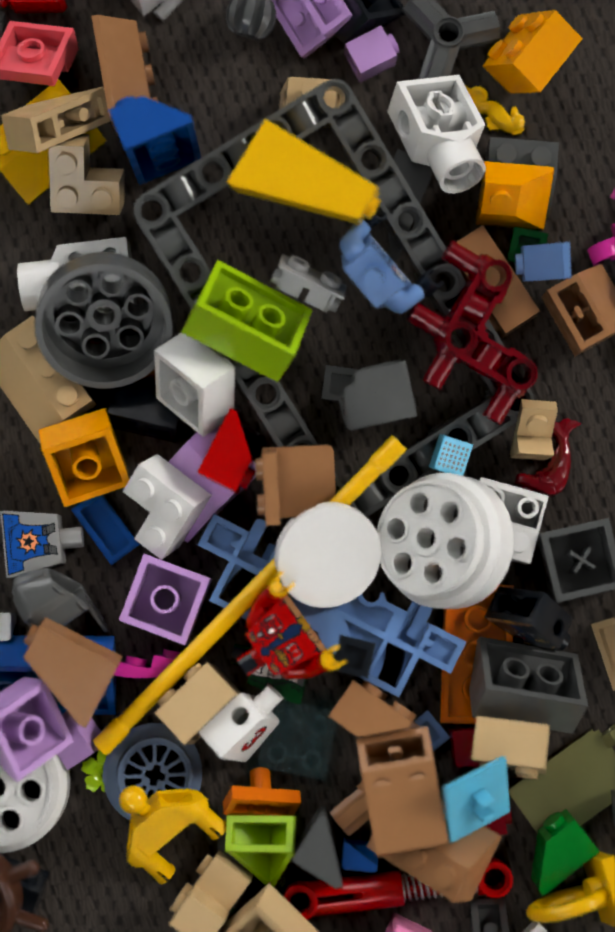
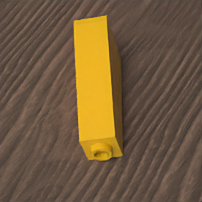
(301, 177)

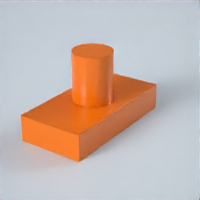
(260, 797)

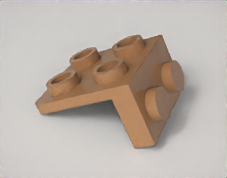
(294, 480)

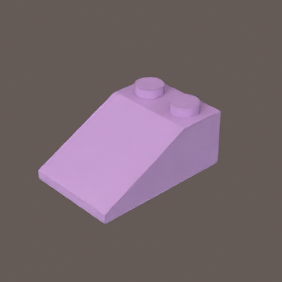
(188, 462)

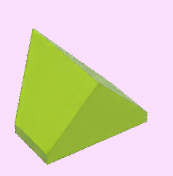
(261, 844)

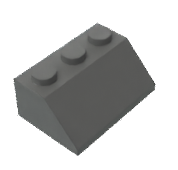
(527, 684)

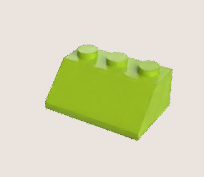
(247, 321)

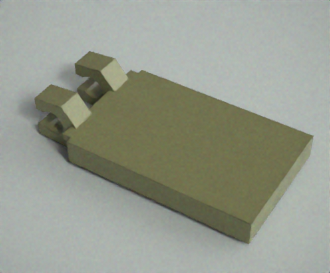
(575, 779)

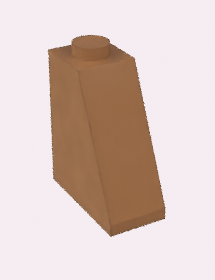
(71, 667)

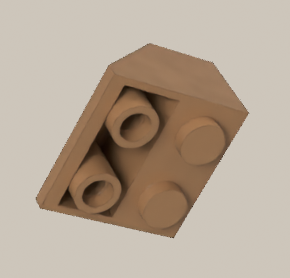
(583, 308)
(367, 714)

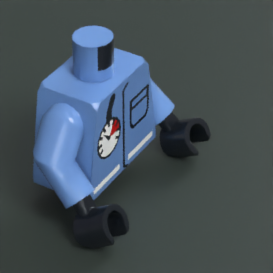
(377, 273)

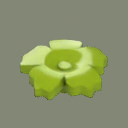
(95, 771)

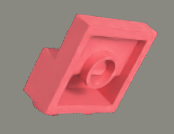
(36, 52)

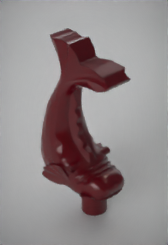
(554, 477)

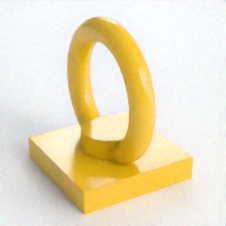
(595, 894)

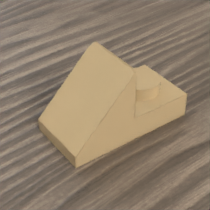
(534, 430)

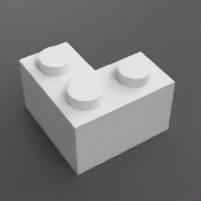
(172, 504)

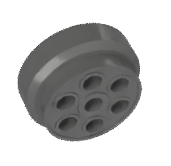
(120, 357)

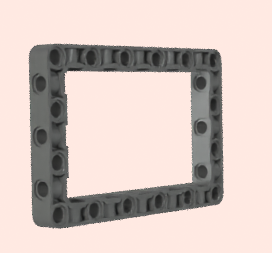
(420, 244)

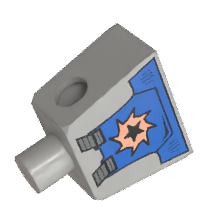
(36, 541)

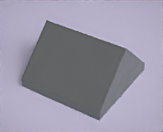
(317, 850)

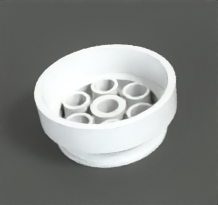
(480, 524)
(37, 814)

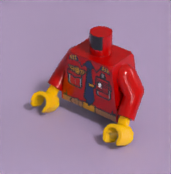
(284, 637)

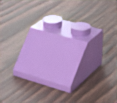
(29, 727)

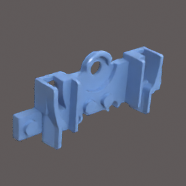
(368, 621)

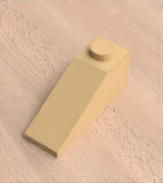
(54, 120)

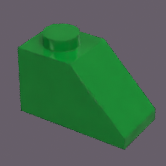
(559, 850)

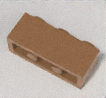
(517, 305)

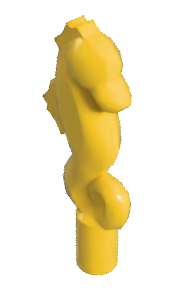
(497, 117)

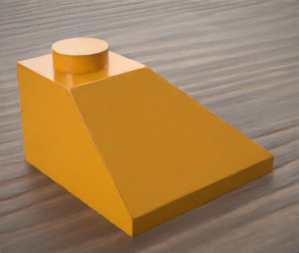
(514, 195)

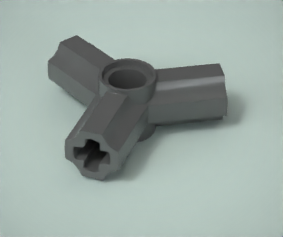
(468, 31)

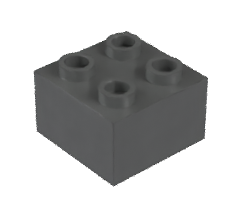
(578, 560)

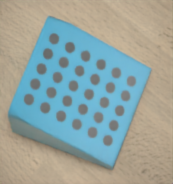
(450, 455)

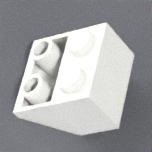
(526, 514)

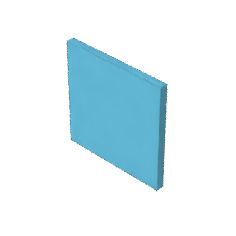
(476, 799)

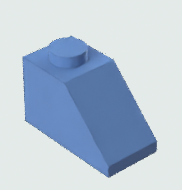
(544, 262)

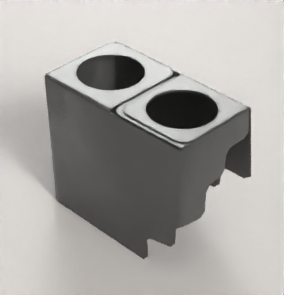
(378, 396)

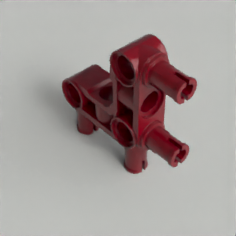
(470, 316)

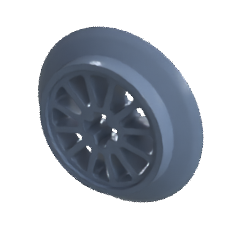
(142, 736)

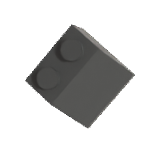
(525, 152)

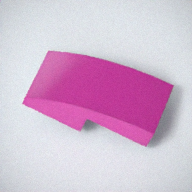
(136, 667)

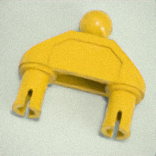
(159, 820)

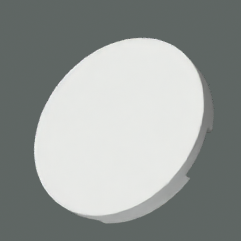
(328, 554)

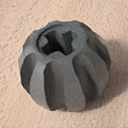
(251, 18)

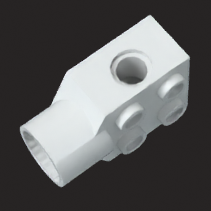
(440, 129)
(34, 274)

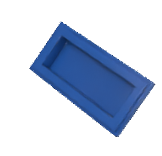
(105, 528)

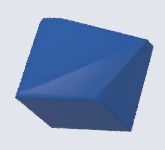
(357, 856)

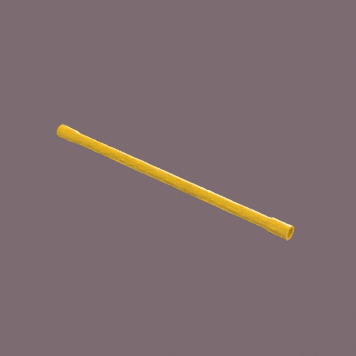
(121, 726)

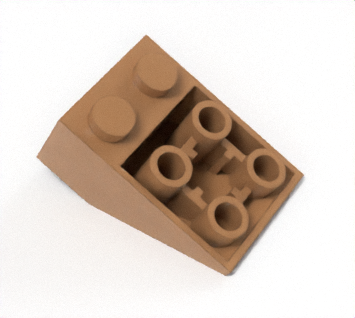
(402, 791)

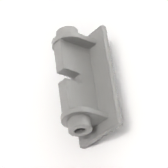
(322, 287)

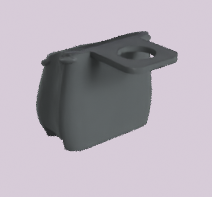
(52, 596)

